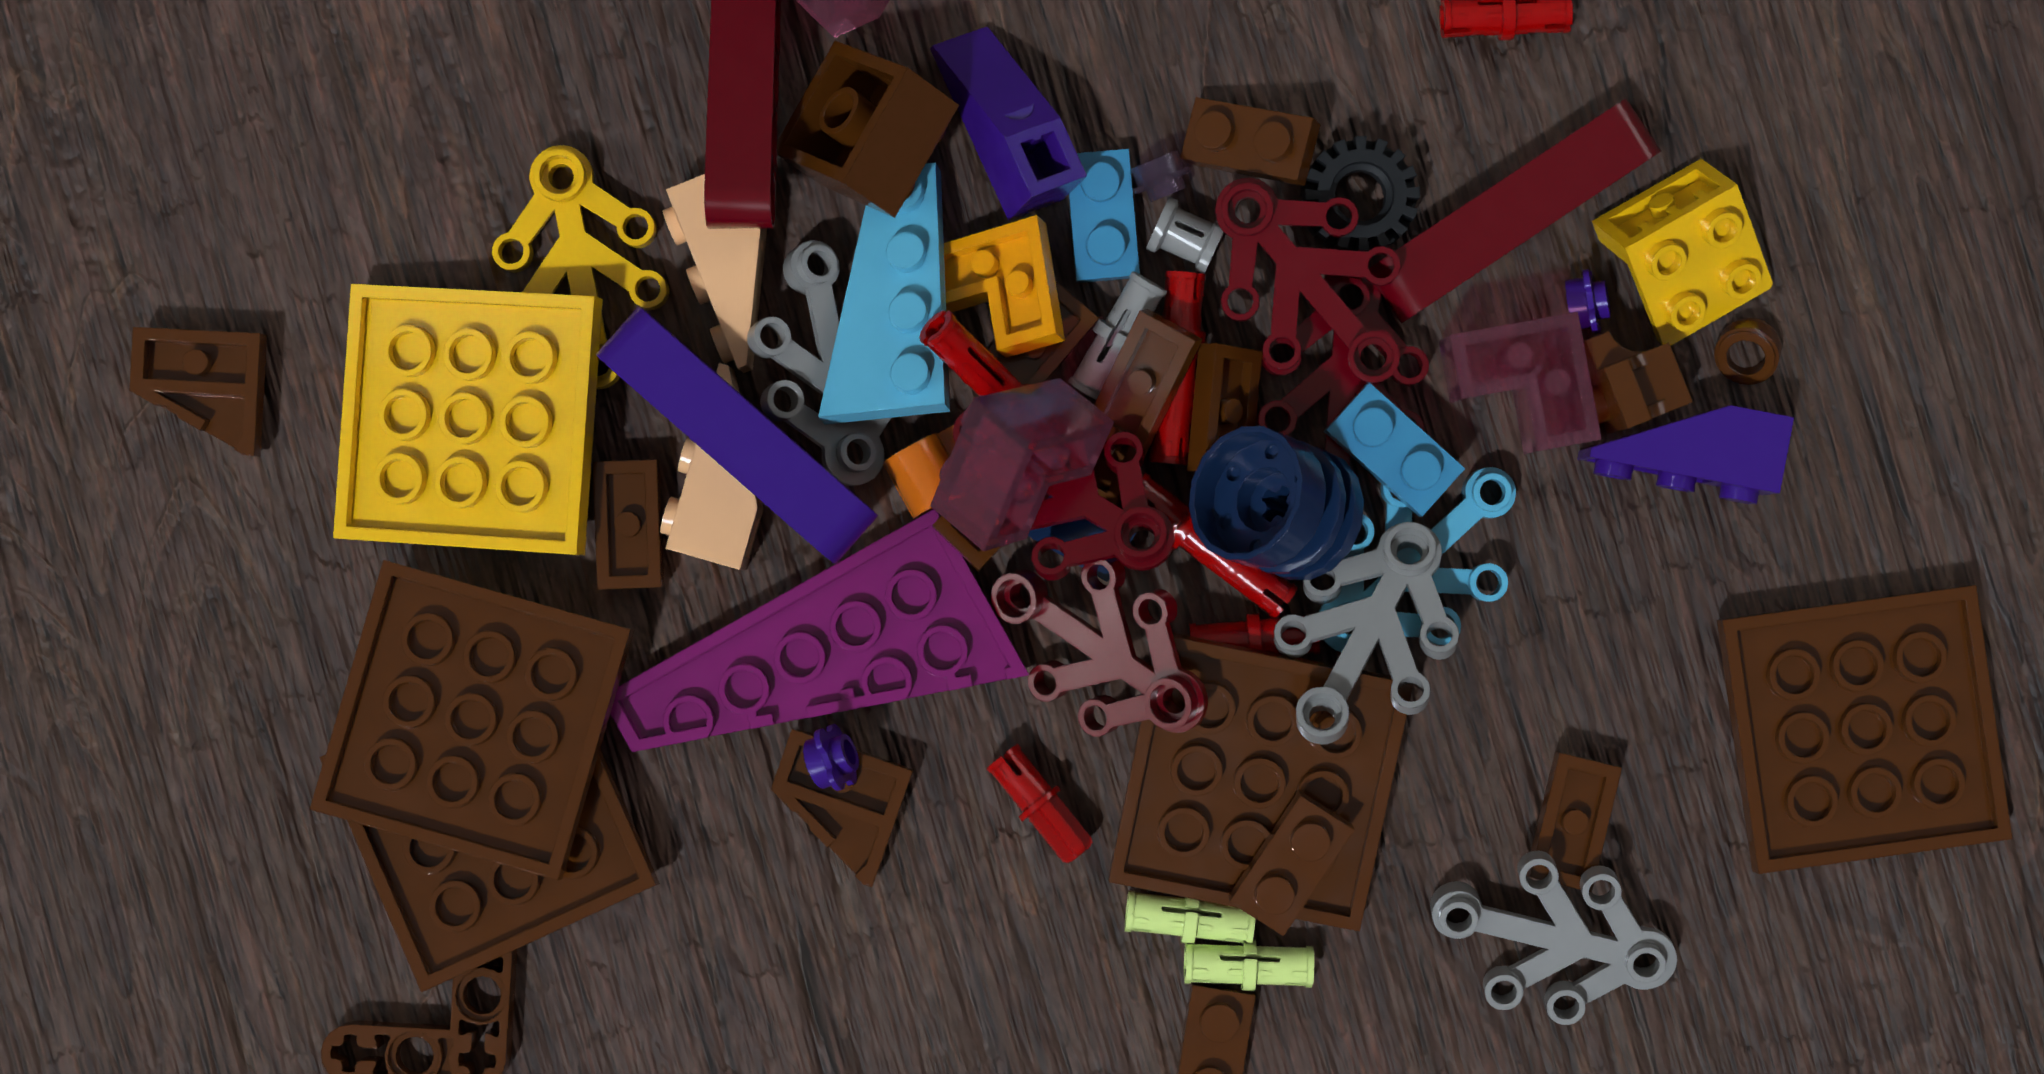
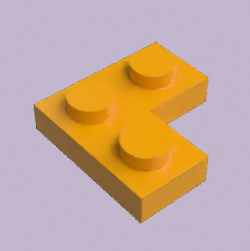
(1015, 275)

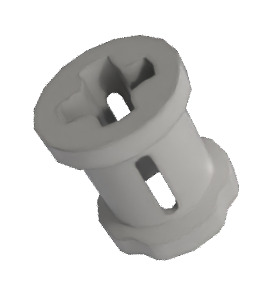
(1185, 235)

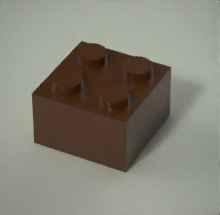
(865, 128)

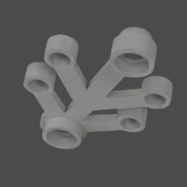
(814, 371)
(1372, 622)
(1561, 941)

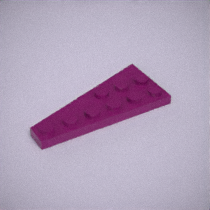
(856, 636)

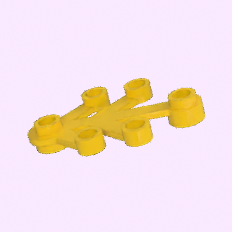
(576, 250)

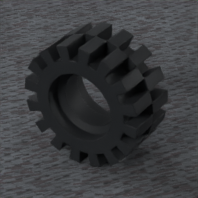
(1387, 169)

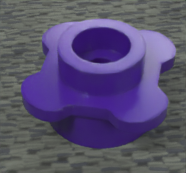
(1589, 300)
(831, 758)

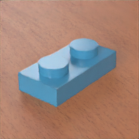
(1104, 218)
(1394, 450)

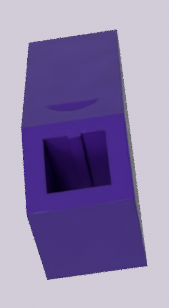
(1009, 123)
(1722, 448)

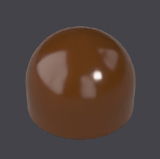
(1748, 330)

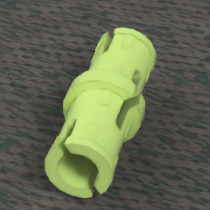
(1187, 918)
(1249, 965)

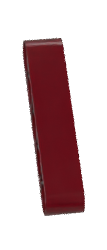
(742, 114)
(1516, 209)

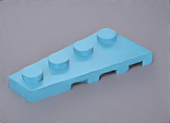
(891, 294)

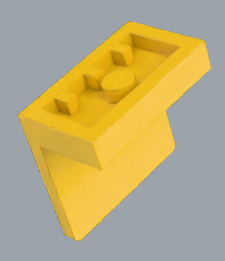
(1687, 249)

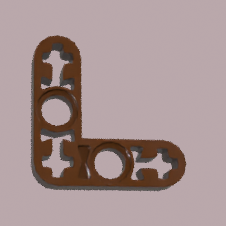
(447, 1041)

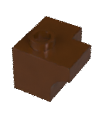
(1633, 384)

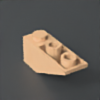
(725, 269)
(715, 512)

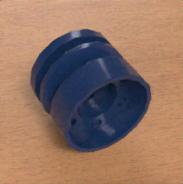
(1276, 503)

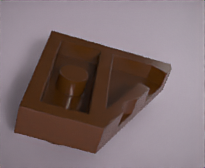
(205, 380)
(851, 820)

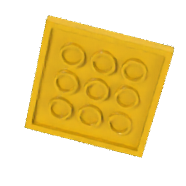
(468, 418)

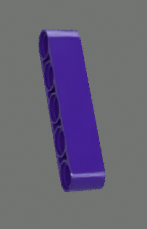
(736, 435)

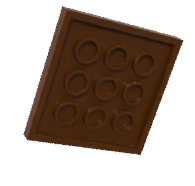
(472, 720)
(1864, 729)
(1215, 792)
(469, 911)

